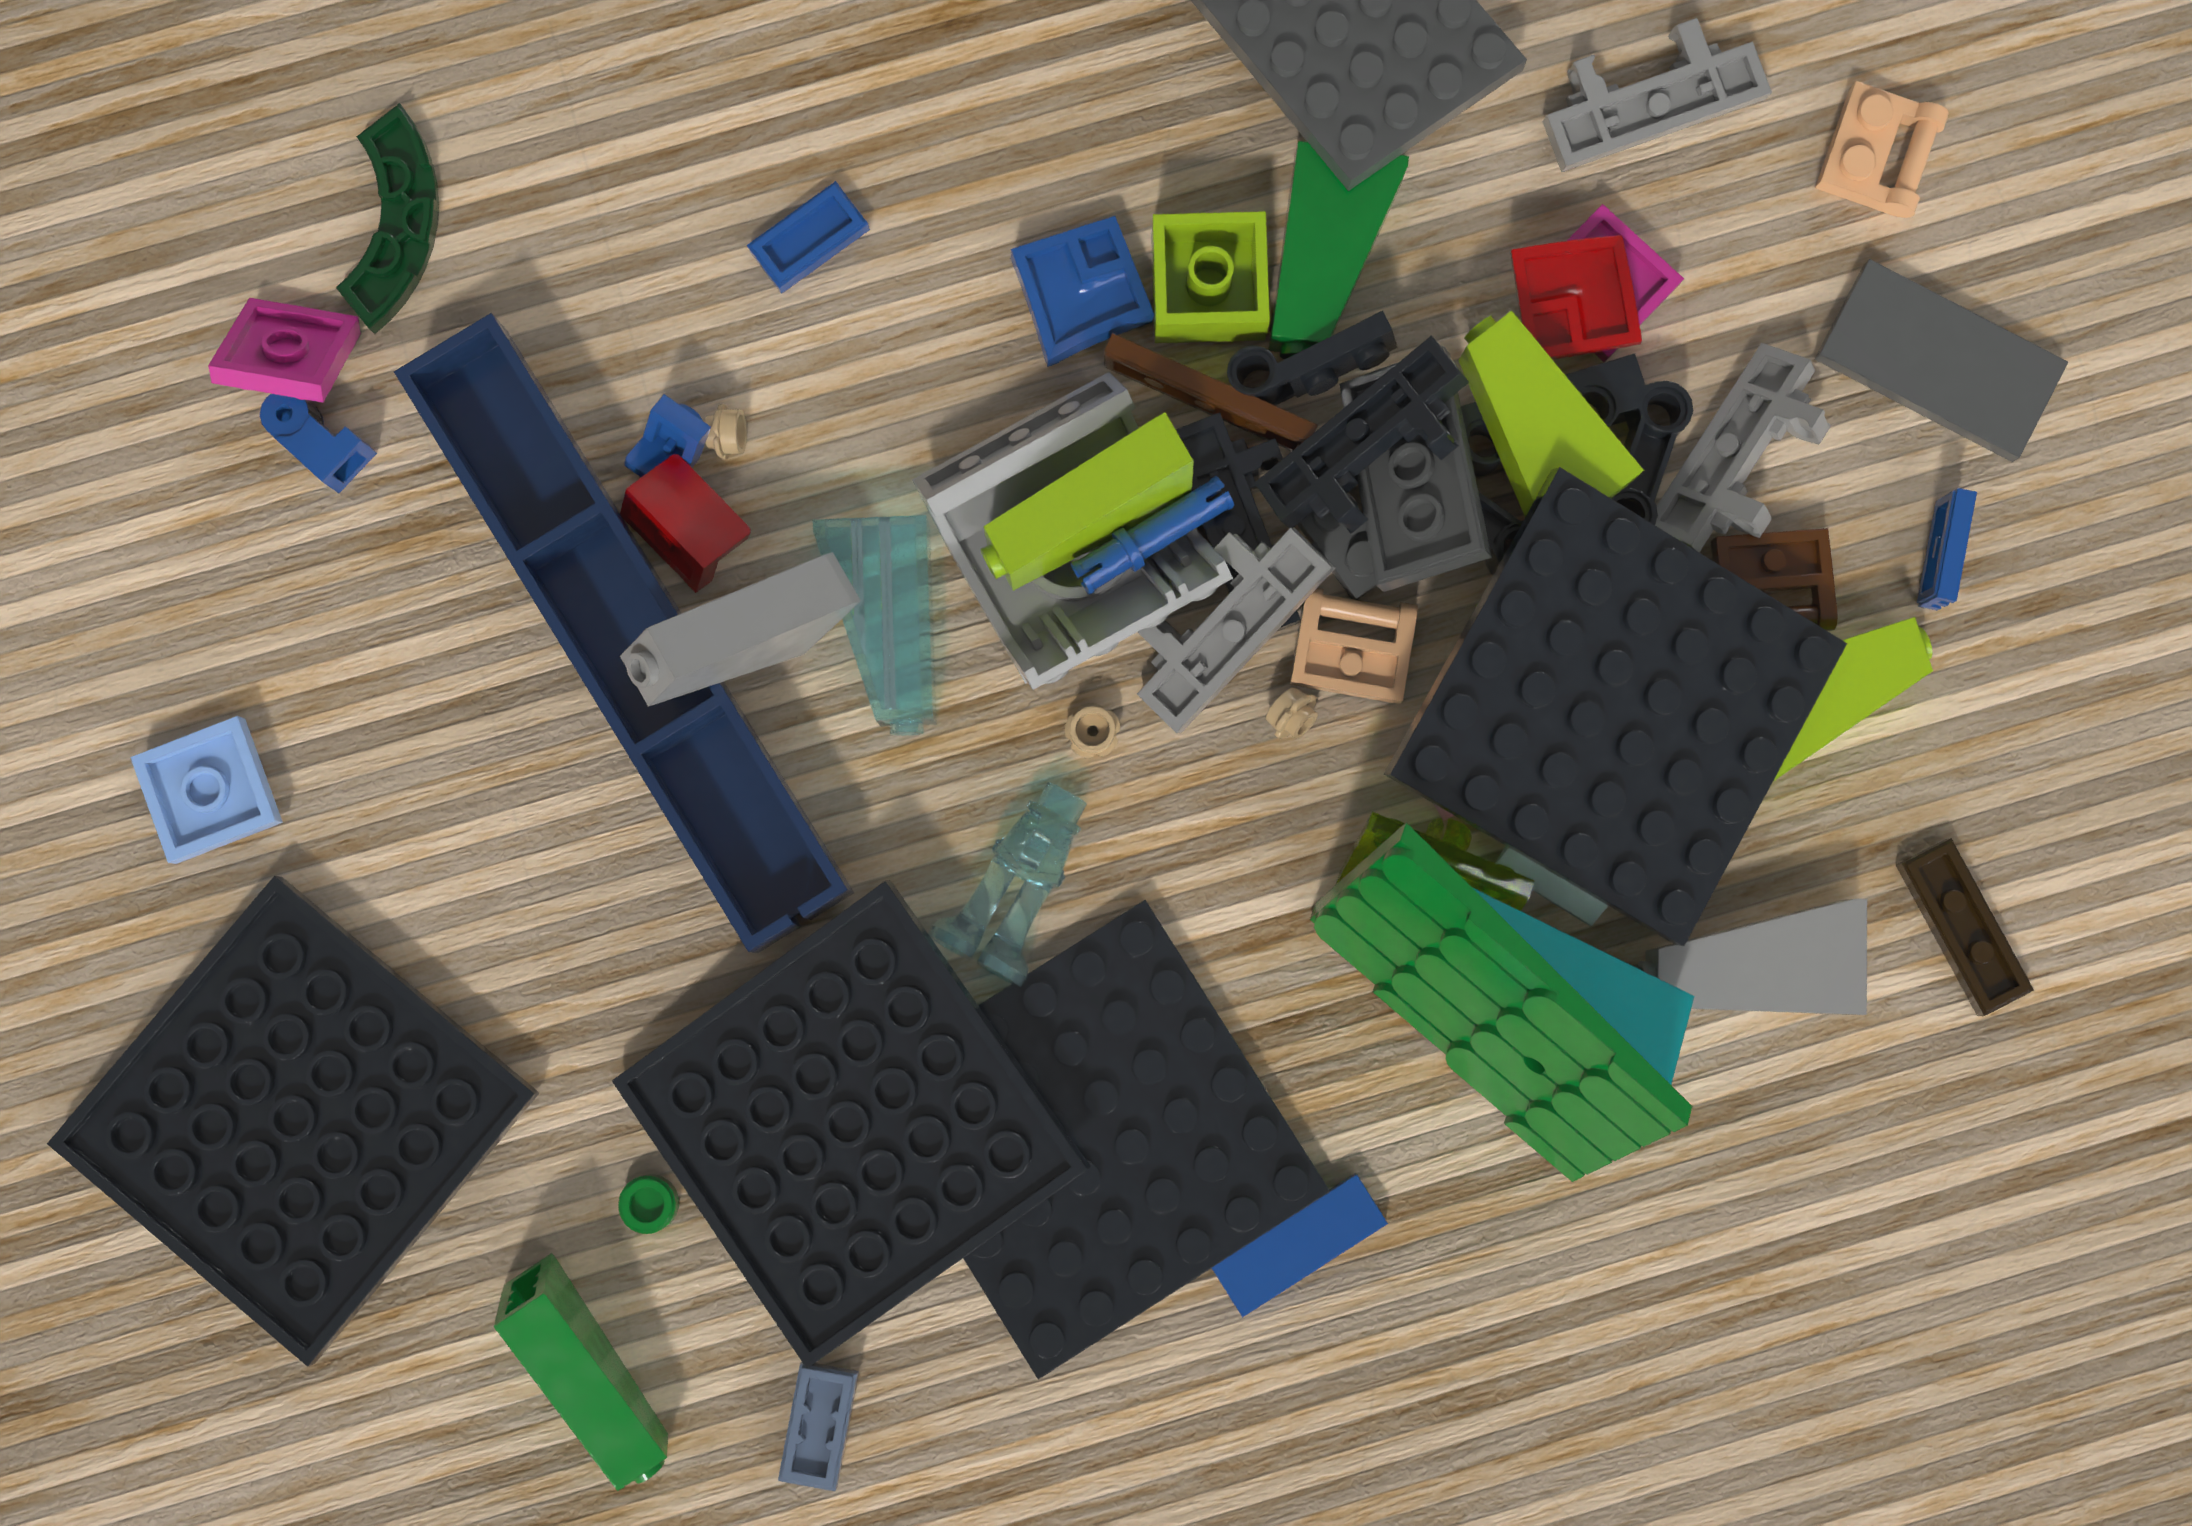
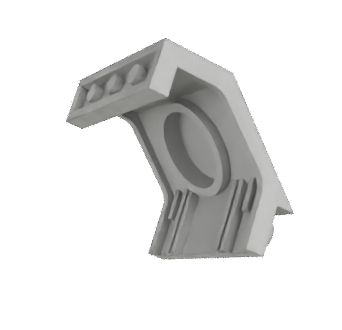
(1053, 619)

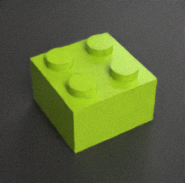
(1210, 277)

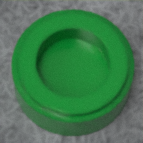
(648, 1204)

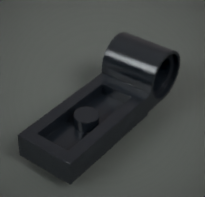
(1316, 367)

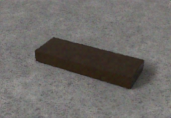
(1964, 927)

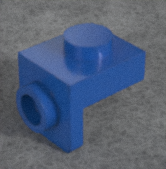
(669, 431)

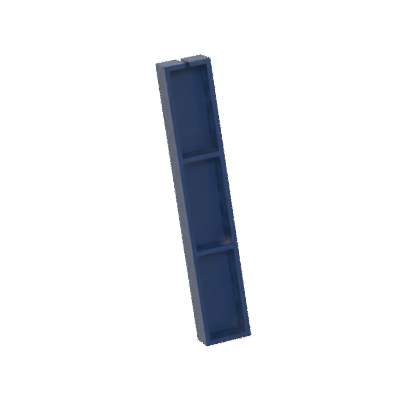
(598, 600)

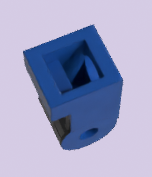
(302, 432)

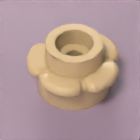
(727, 431)
(1292, 713)
(1092, 715)

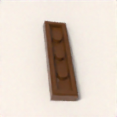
(1206, 393)

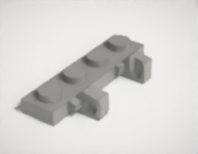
(1695, 89)
(1760, 407)
(1264, 596)

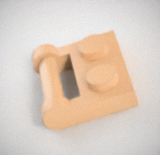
(1864, 143)
(1350, 662)

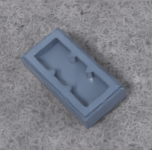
(818, 1426)

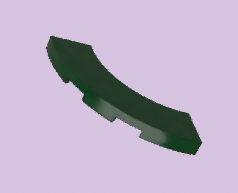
(406, 225)

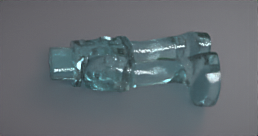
(1035, 853)

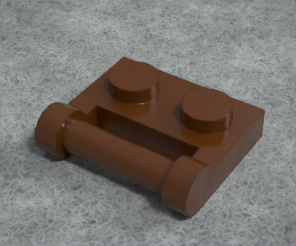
(1785, 563)

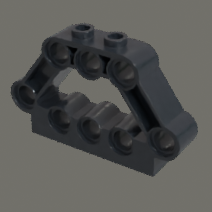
(1619, 396)

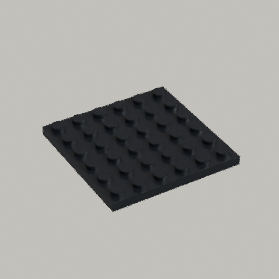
(1616, 707)
(293, 1120)
(850, 1123)
(1174, 1132)

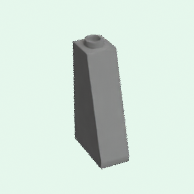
(741, 631)
(1775, 965)

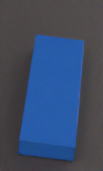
(1300, 1245)

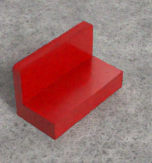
(683, 520)

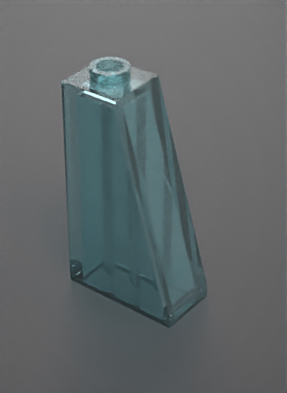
(894, 620)

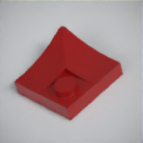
(1577, 295)

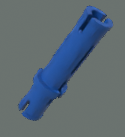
(1153, 534)

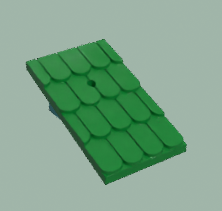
(1525, 1013)

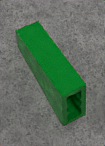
(1325, 247)
(581, 1373)

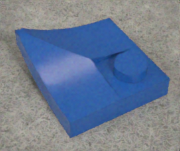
(1081, 288)

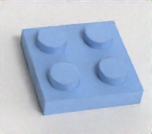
(206, 790)

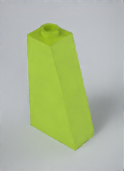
(1539, 414)
(1090, 503)
(1866, 677)

